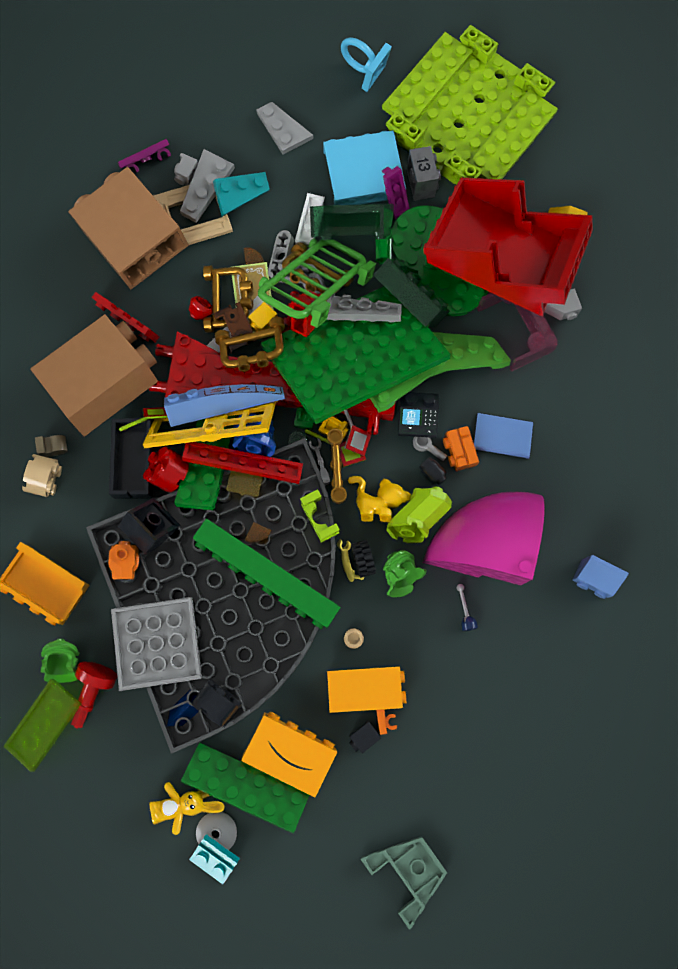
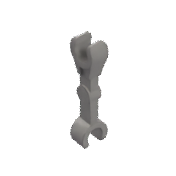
(324, 474)

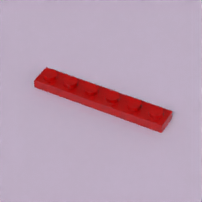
(242, 462)

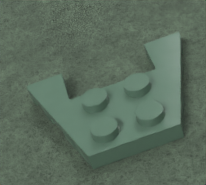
(417, 869)

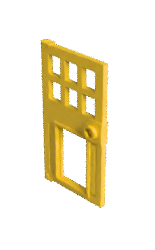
(213, 427)

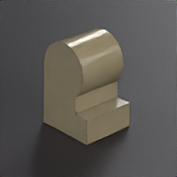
(51, 445)

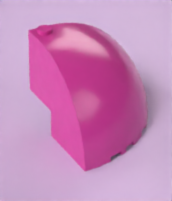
(492, 538)

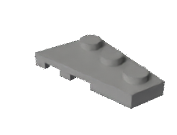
(282, 128)

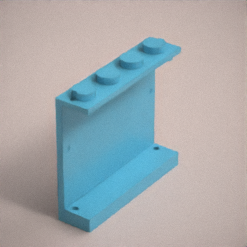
(358, 164)

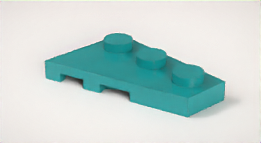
(238, 190)

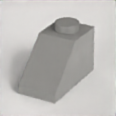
(569, 310)

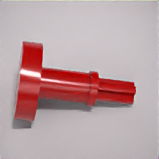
(94, 678)

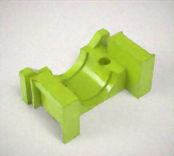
(309, 506)

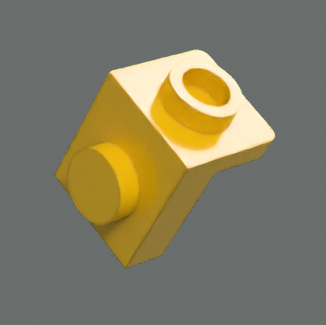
(331, 423)

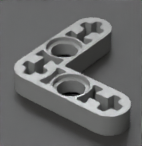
(278, 249)

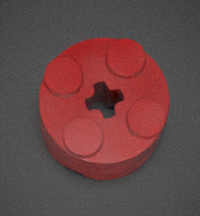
(166, 469)

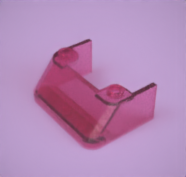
(542, 338)

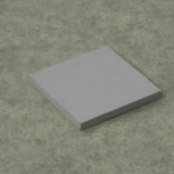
(156, 644)

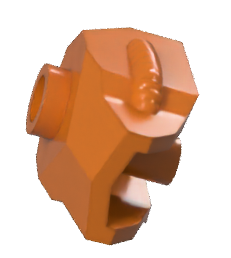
(123, 560)

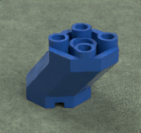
(258, 443)

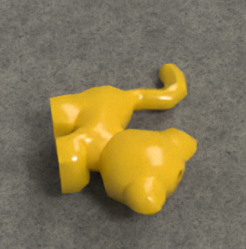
(388, 496)

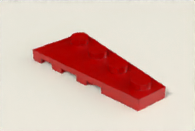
(118, 314)

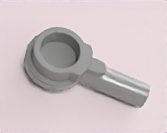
(425, 444)

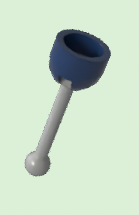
(468, 623)

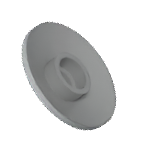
(220, 822)

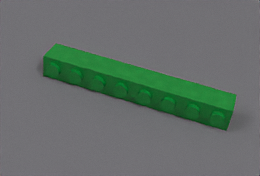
(266, 573)

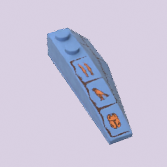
(217, 401)

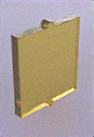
(244, 484)

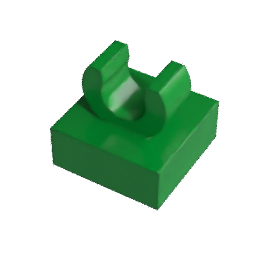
(303, 420)

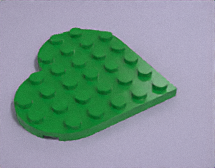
(407, 243)

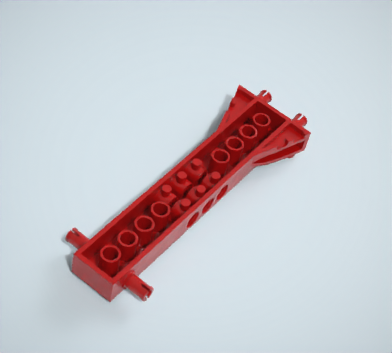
(201, 367)

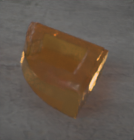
(252, 256)
(257, 533)

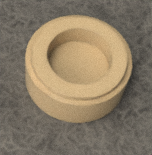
(353, 638)

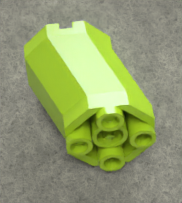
(419, 515)

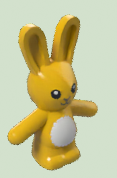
(188, 804)

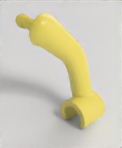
(346, 562)

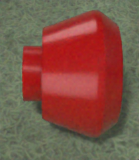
(199, 308)

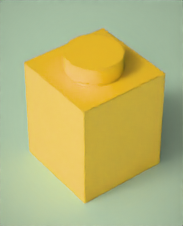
(260, 317)

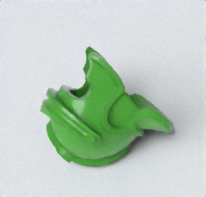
(401, 573)
(59, 661)

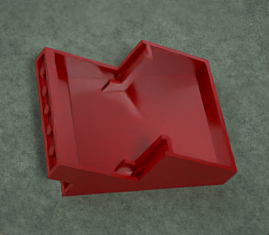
(504, 248)

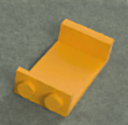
(366, 689)

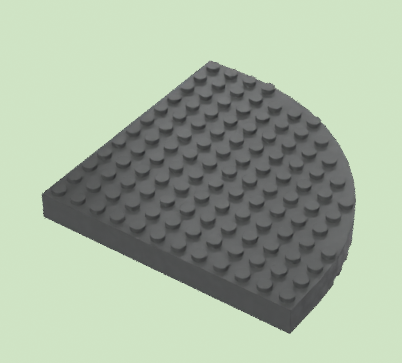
(243, 634)

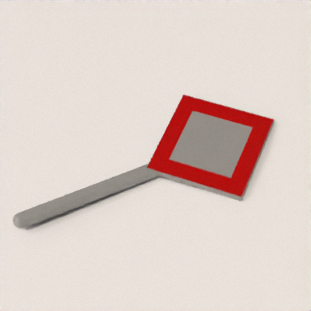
(357, 438)

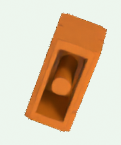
(461, 448)

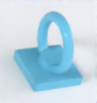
(373, 66)

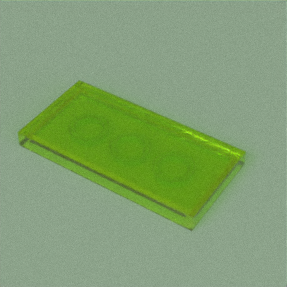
(42, 725)

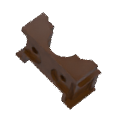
(236, 325)

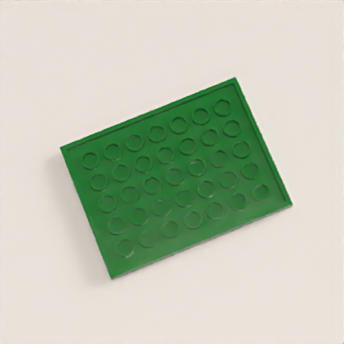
(354, 359)

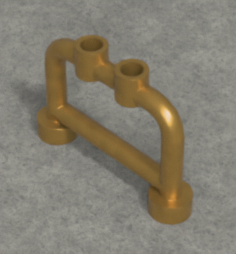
(298, 249)
(246, 286)
(243, 362)
(338, 493)

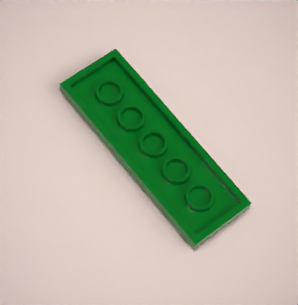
(202, 482)
(245, 787)

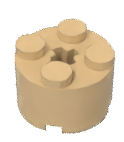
(41, 476)

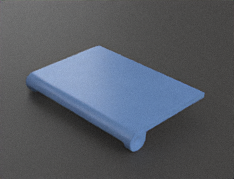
(503, 435)

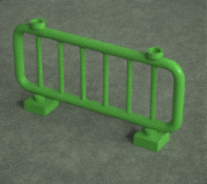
(319, 307)

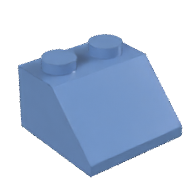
(599, 576)

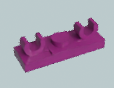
(144, 155)
(395, 190)

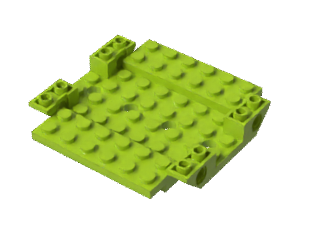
(444, 92)

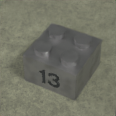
(423, 173)

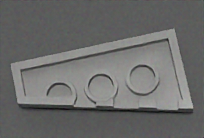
(201, 188)
(363, 310)

